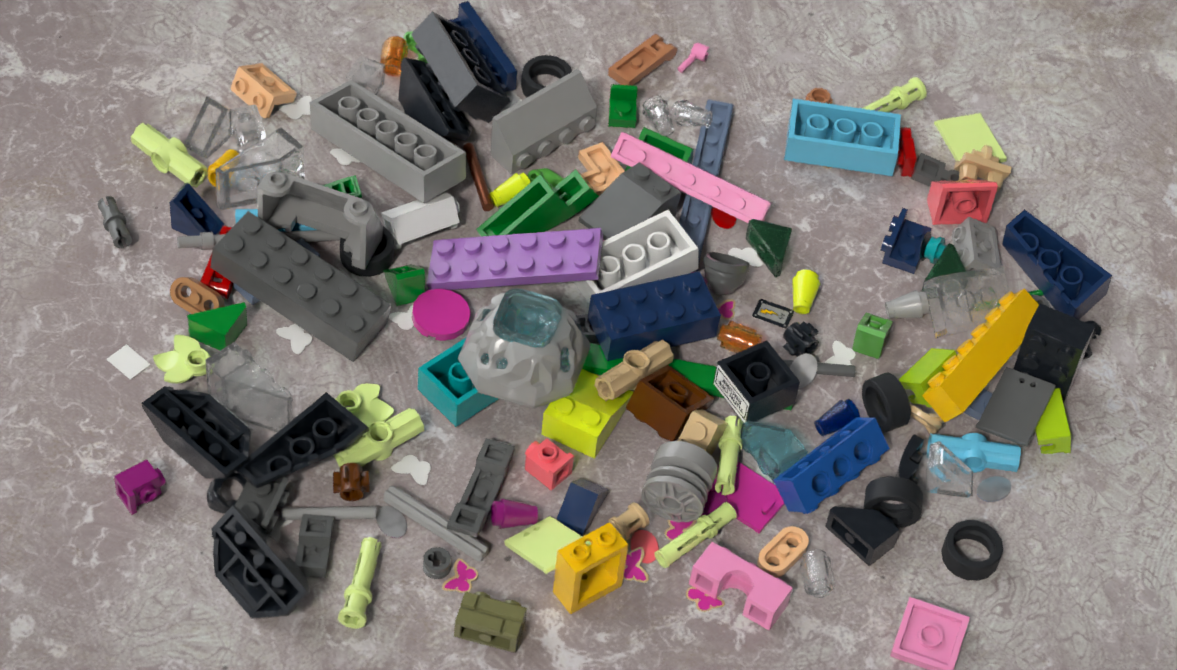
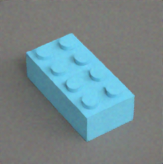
(842, 137)

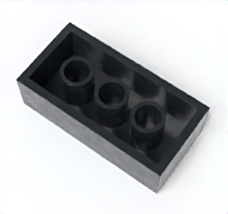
(460, 68)

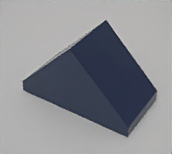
(192, 214)
(581, 505)

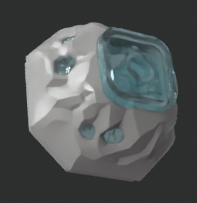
(524, 349)

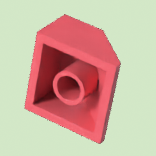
(957, 200)

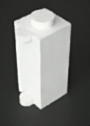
(421, 218)

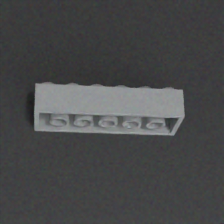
(388, 141)

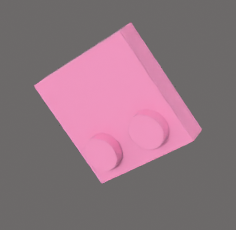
(929, 636)

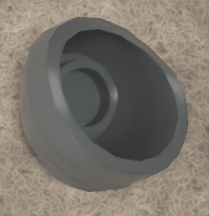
(724, 272)

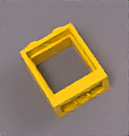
(591, 570)

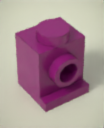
(138, 485)

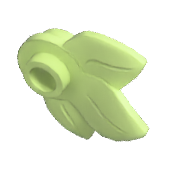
(182, 362)
(365, 403)

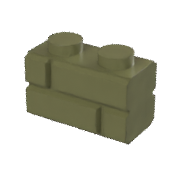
(490, 621)

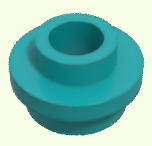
(934, 249)

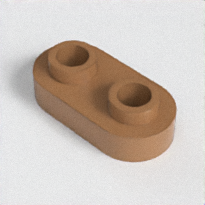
(199, 298)

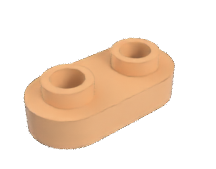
(780, 553)

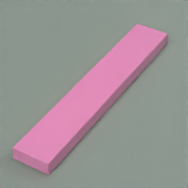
(691, 179)

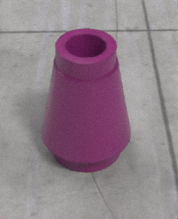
(512, 514)

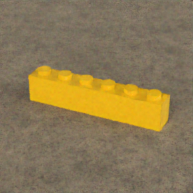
(981, 356)

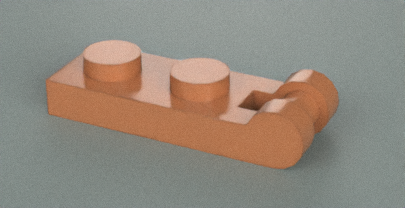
(642, 60)

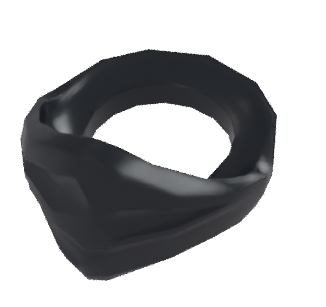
(214, 497)

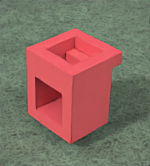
(548, 463)

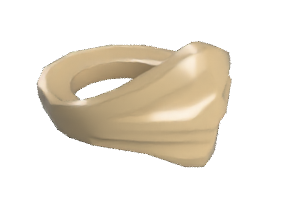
(930, 421)

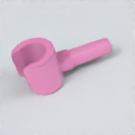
(698, 52)

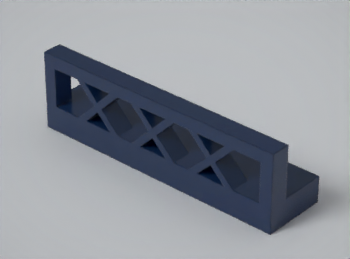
(488, 46)

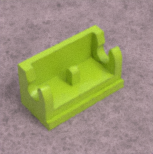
(922, 371)
(1054, 427)

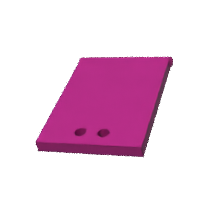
(752, 498)

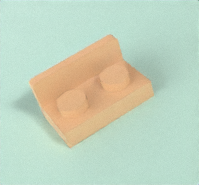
(261, 87)

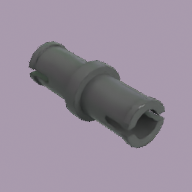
(114, 222)

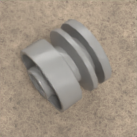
(679, 481)

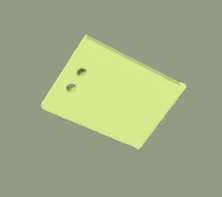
(968, 133)
(541, 541)

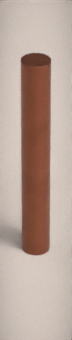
(478, 177)

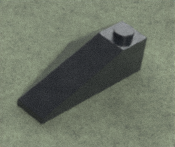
(310, 437)

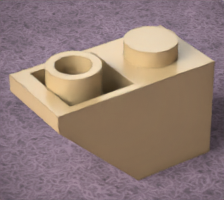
(703, 430)

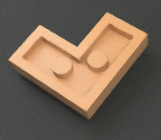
(600, 167)

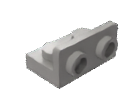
(976, 244)

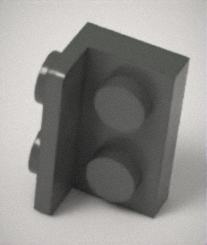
(262, 501)

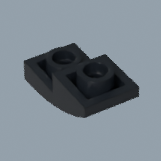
(911, 459)

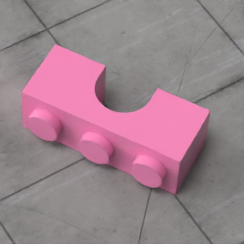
(721, 569)

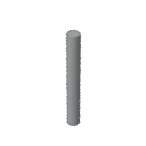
(336, 512)

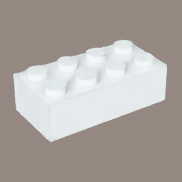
(643, 255)

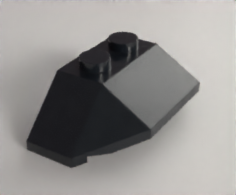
(428, 103)
(199, 431)
(256, 567)

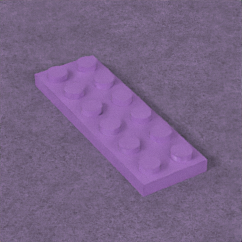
(515, 259)

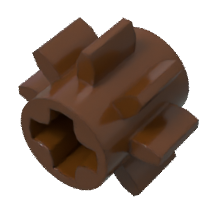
(351, 482)

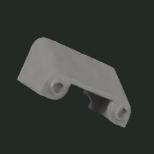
(292, 200)

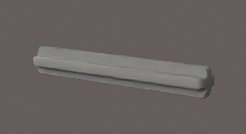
(434, 523)

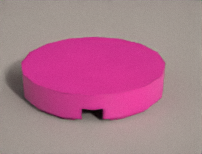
(440, 314)

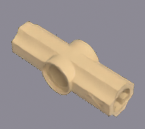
(634, 367)

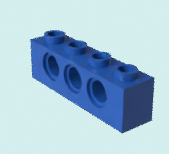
(831, 465)

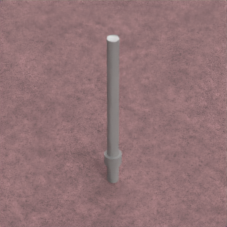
(207, 240)

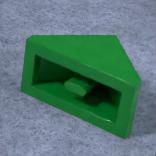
(405, 283)
(218, 326)

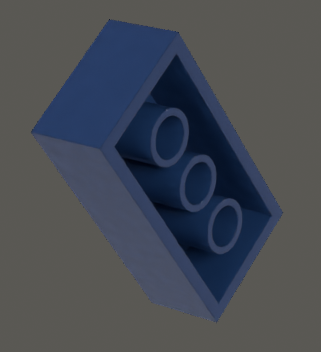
(664, 309)

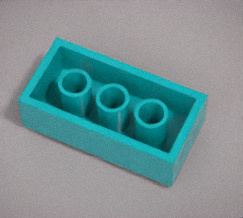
(450, 388)

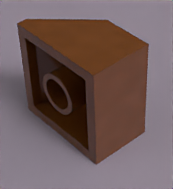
(666, 402)

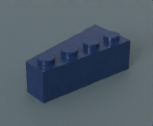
(1055, 266)

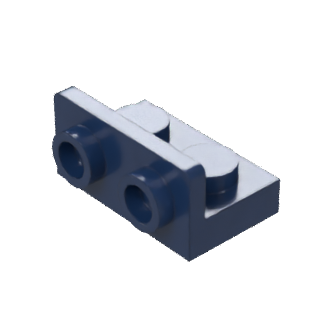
(904, 244)

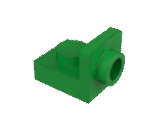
(622, 106)

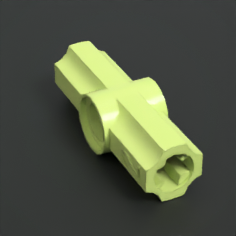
(169, 155)
(391, 433)

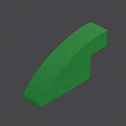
(540, 206)

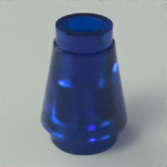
(836, 417)

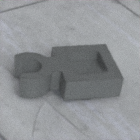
(930, 169)

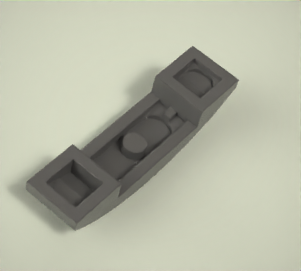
(483, 488)

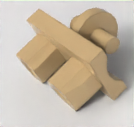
(982, 165)

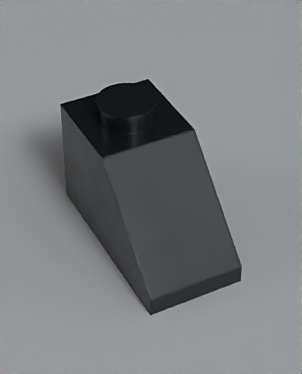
(863, 531)

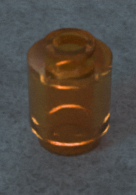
(392, 54)
(737, 337)

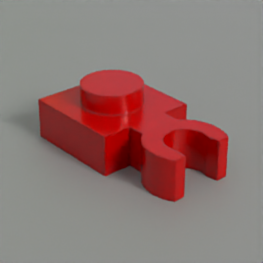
(906, 152)

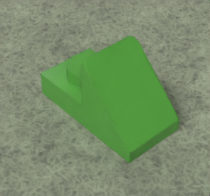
(871, 335)

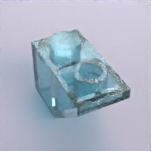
(772, 447)

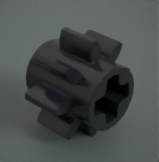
(800, 339)

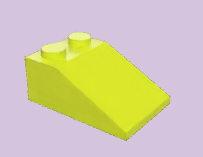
(583, 417)

